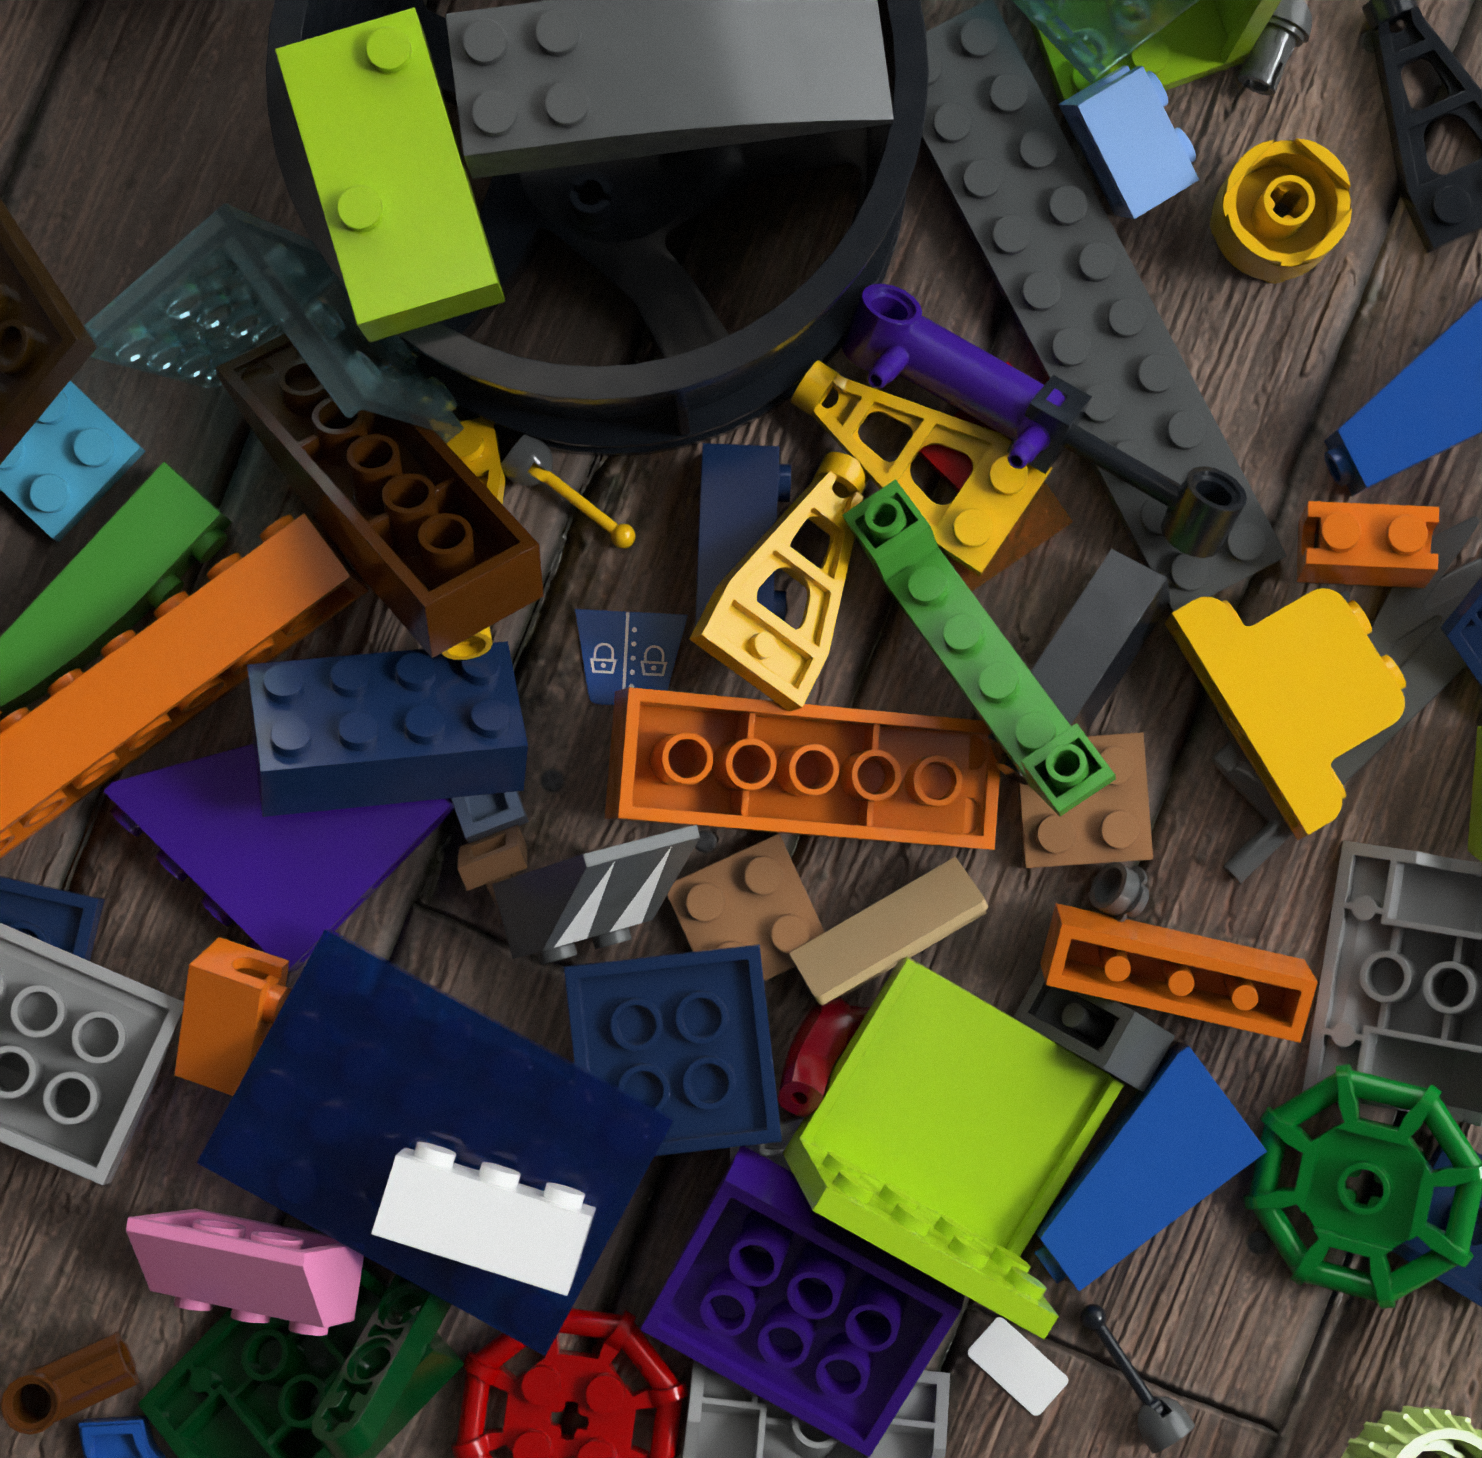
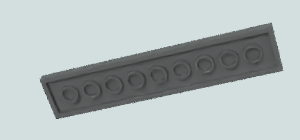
(1077, 291)

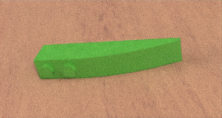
(110, 585)

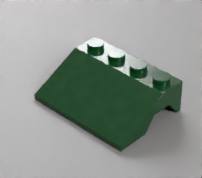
(259, 1385)

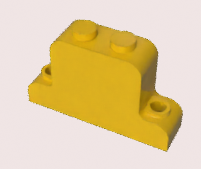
(1294, 692)

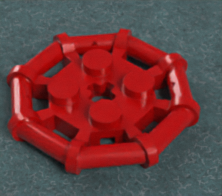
(577, 1378)

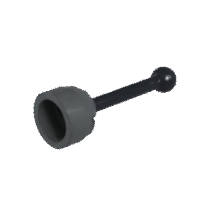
(1160, 1419)

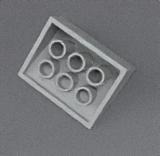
(76, 1055)

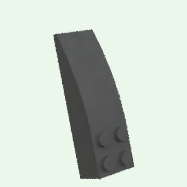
(659, 77)

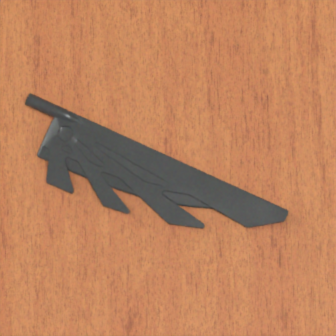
(1412, 636)

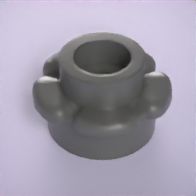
(1120, 891)

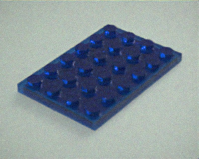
(389, 1061)

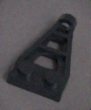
(1438, 204)

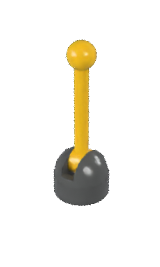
(532, 463)

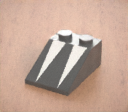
(591, 895)

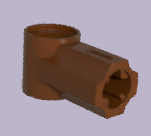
(72, 1382)

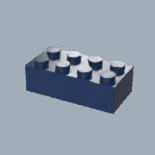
(385, 729)

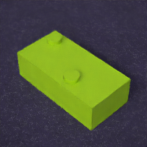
(390, 175)

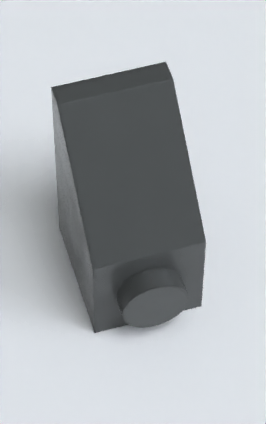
(1096, 1030)

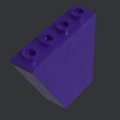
(271, 873)

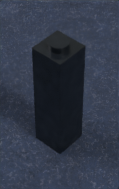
(1097, 643)

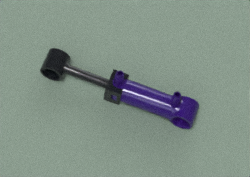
(1042, 420)

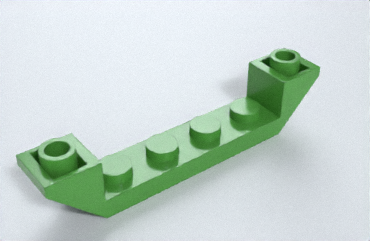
(1018, 712)

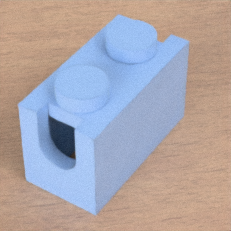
(1131, 140)

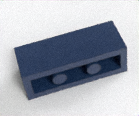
(735, 511)

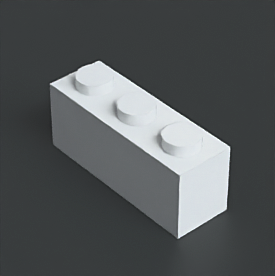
(484, 1217)

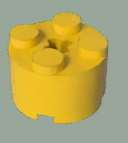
(1302, 178)

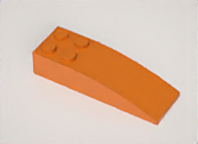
(801, 770)

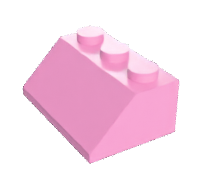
(248, 1267)

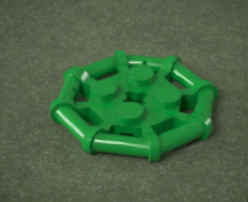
(1397, 1165)

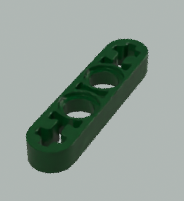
(358, 1407)

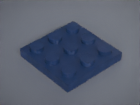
(684, 1039)

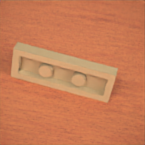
(889, 931)

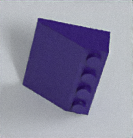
(800, 1306)

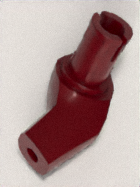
(814, 1053)

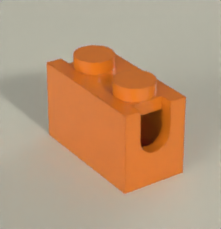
(1367, 544)
(228, 1012)

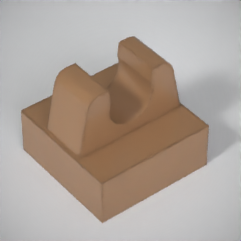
(492, 859)

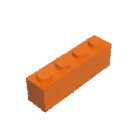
(1178, 973)

